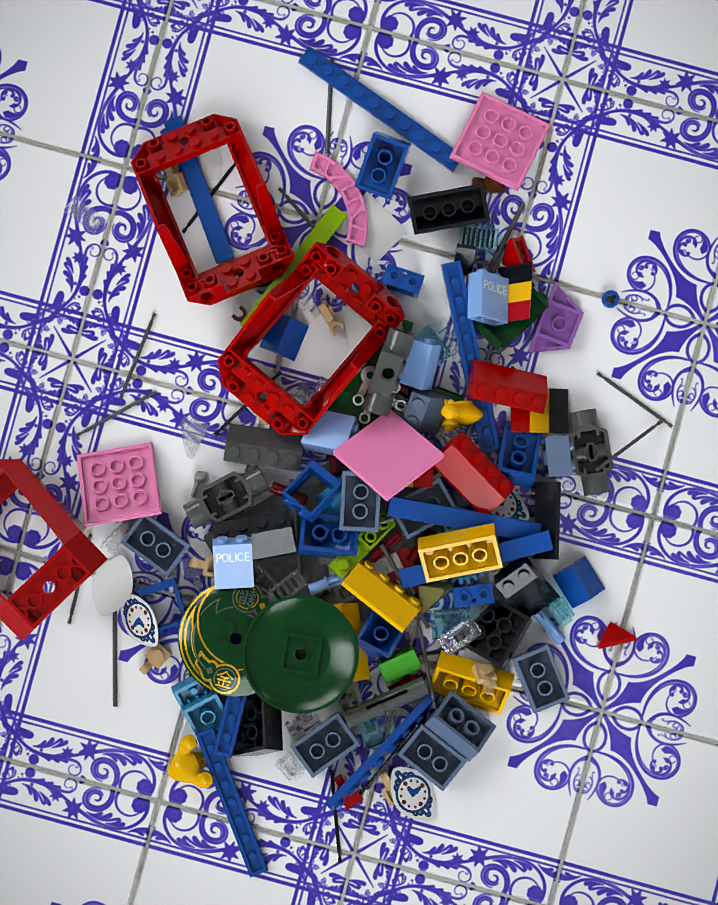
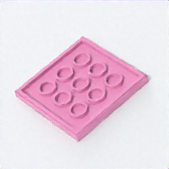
(499, 141)
(388, 455)
(119, 484)

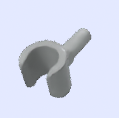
(200, 476)

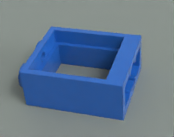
(401, 283)
(322, 475)
(160, 586)
(464, 594)

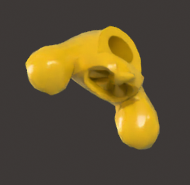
(459, 414)
(187, 765)

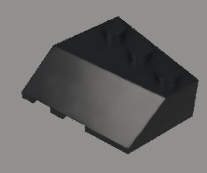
(501, 633)
(259, 729)

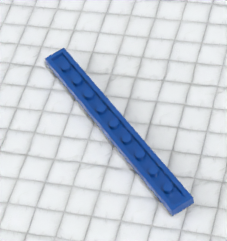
(378, 107)
(468, 348)

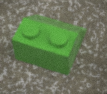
(400, 663)

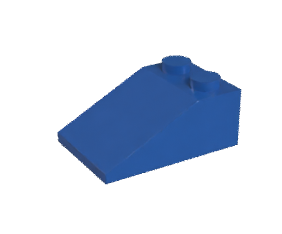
(382, 165)
(518, 456)
(325, 539)

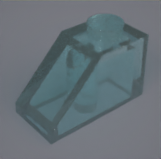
(560, 611)
(371, 733)

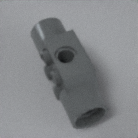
(395, 349)
(590, 450)
(226, 497)

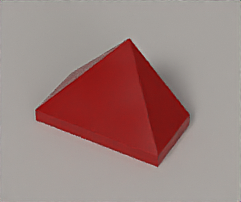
(516, 253)
(613, 636)

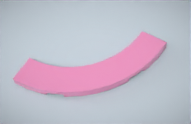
(351, 196)

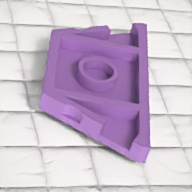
(557, 324)

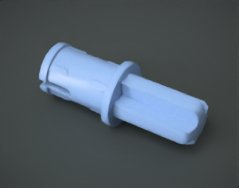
(325, 584)
(549, 627)

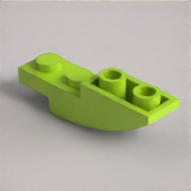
(366, 542)

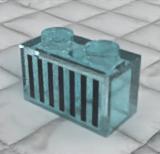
(482, 237)

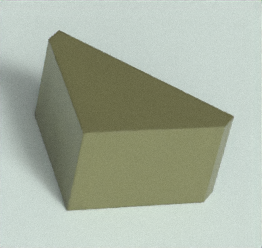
(432, 593)

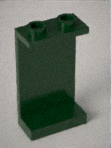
(503, 335)

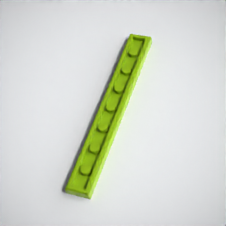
(321, 233)

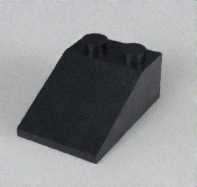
(525, 586)

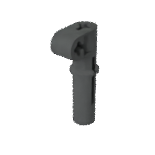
(382, 703)

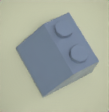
(424, 411)

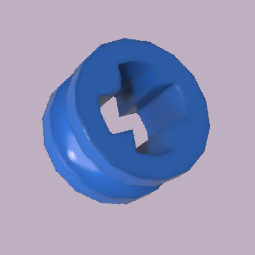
(605, 296)

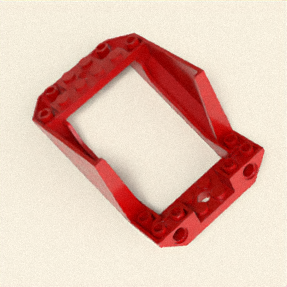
(336, 273)
(218, 282)
(66, 568)

